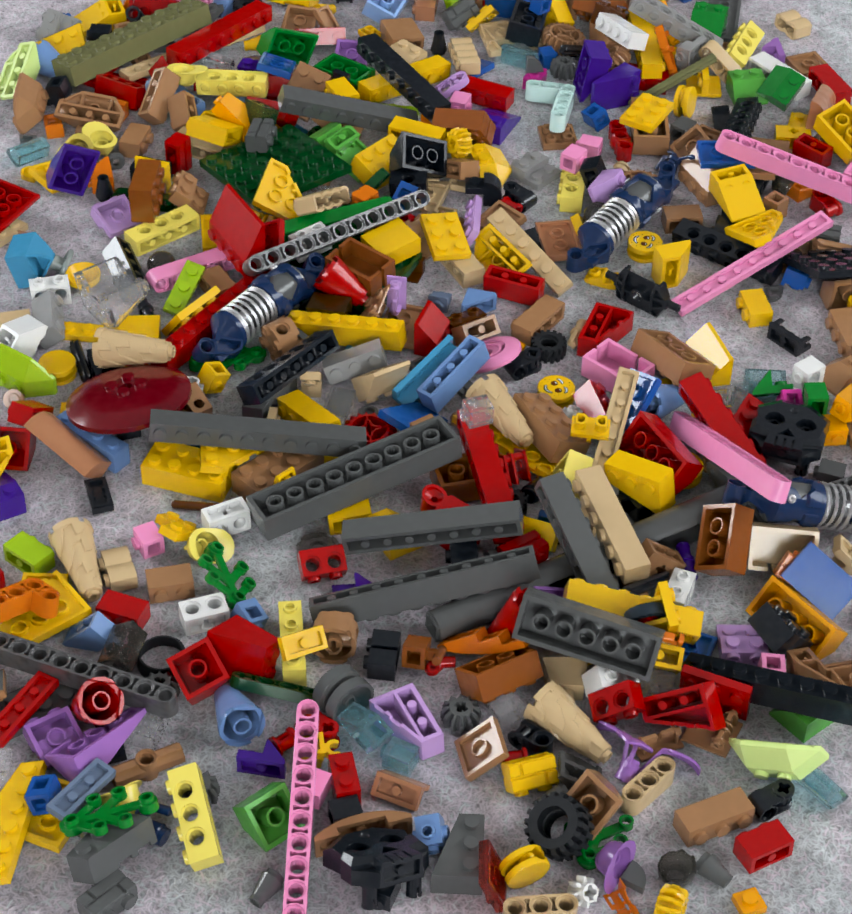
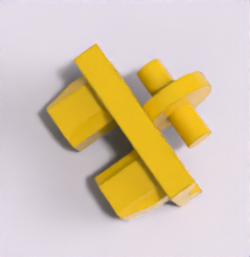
(589, 427)

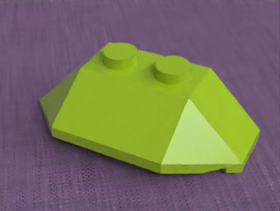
(25, 374)

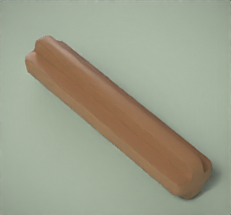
(822, 244)

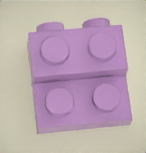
(113, 215)
(740, 643)

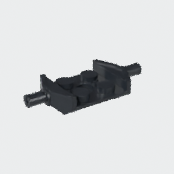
(653, 297)

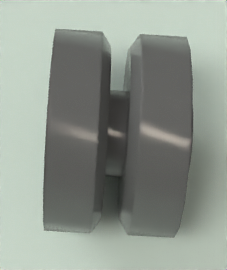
(339, 689)

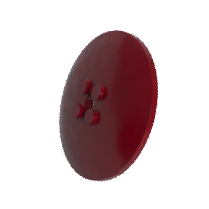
(124, 397)

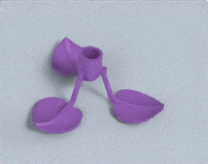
(630, 767)

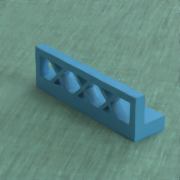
(405, 390)

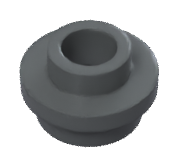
(116, 155)

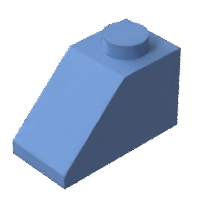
(89, 633)

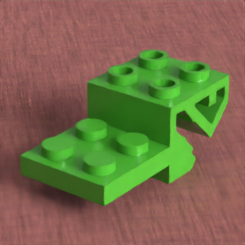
(341, 141)

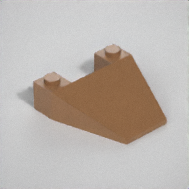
(807, 664)

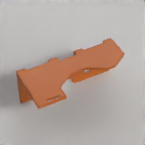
(618, 903)

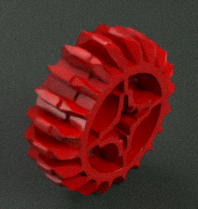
(375, 427)

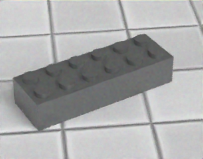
(588, 634)

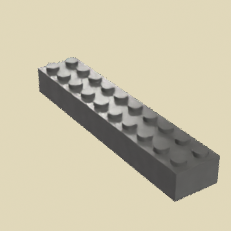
(354, 477)

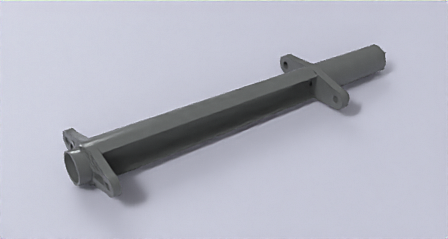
(667, 528)

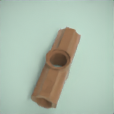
(148, 764)

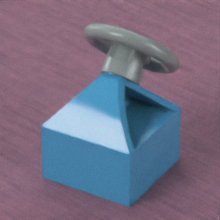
(32, 257)

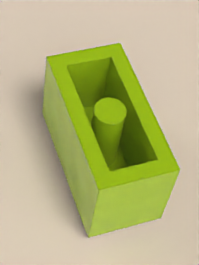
(28, 554)

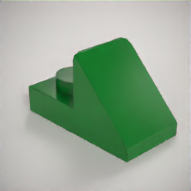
(765, 386)

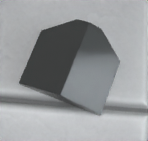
(571, 768)

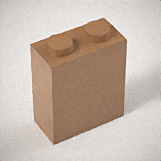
(401, 28)

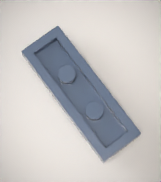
(72, 797)

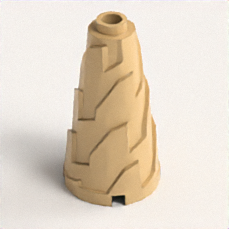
(122, 348)
(506, 414)
(77, 551)
(560, 716)

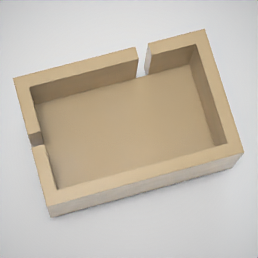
(772, 540)

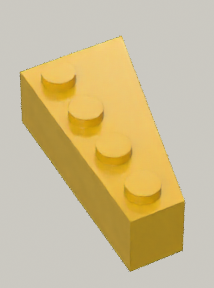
(300, 407)

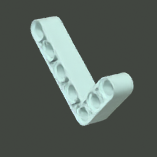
(554, 93)

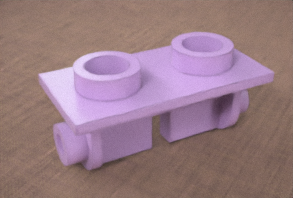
(396, 294)

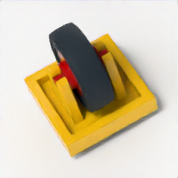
(657, 610)

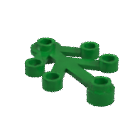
(244, 358)
(214, 553)
(96, 823)
(588, 863)

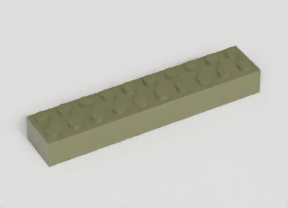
(131, 41)

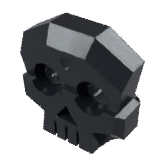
(789, 433)
(378, 860)

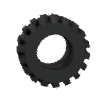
(546, 813)

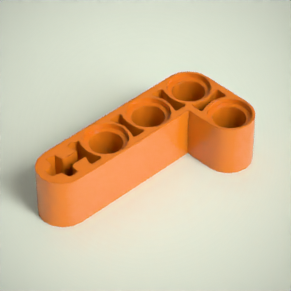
(26, 596)

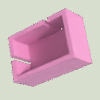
(604, 362)

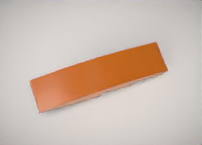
(480, 642)

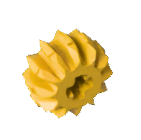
(459, 142)
(671, 900)

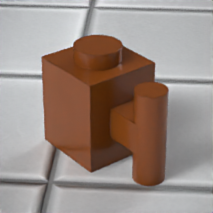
(418, 652)

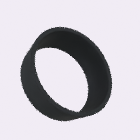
(162, 640)

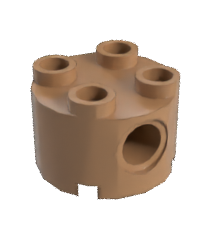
(279, 336)
(341, 636)

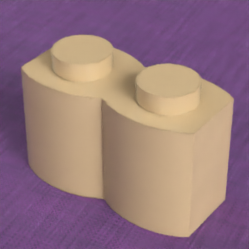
(793, 24)
(118, 569)

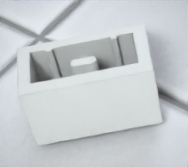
(23, 334)

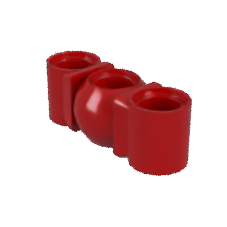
(620, 141)

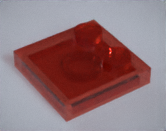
(490, 877)

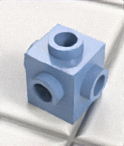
(432, 832)

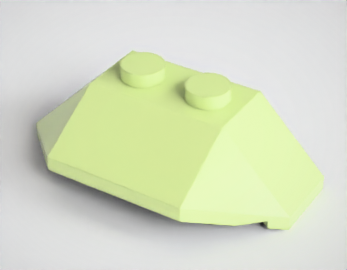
(22, 60)
(779, 759)

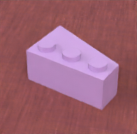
(410, 719)

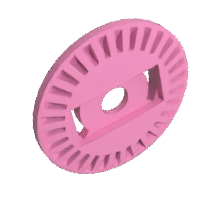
(501, 352)

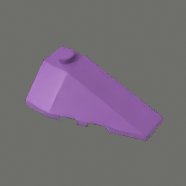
(101, 742)

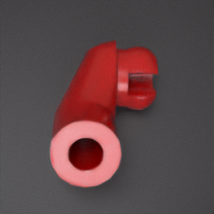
(447, 662)

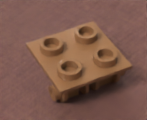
(376, 305)
(715, 741)

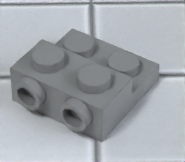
(53, 23)
(688, 52)
(534, 170)

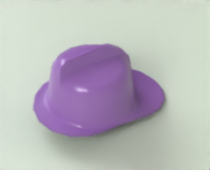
(613, 861)

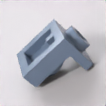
(441, 300)

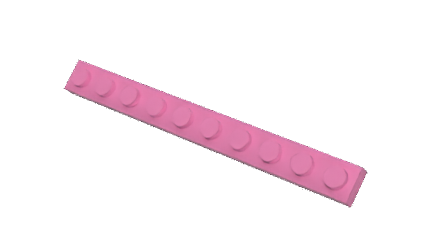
(752, 262)

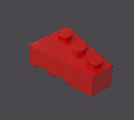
(604, 323)
(687, 706)

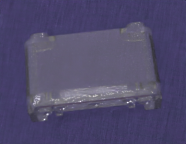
(109, 291)

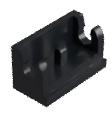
(787, 339)

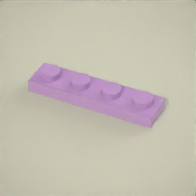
(472, 219)

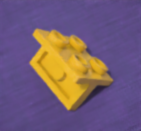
(705, 85)

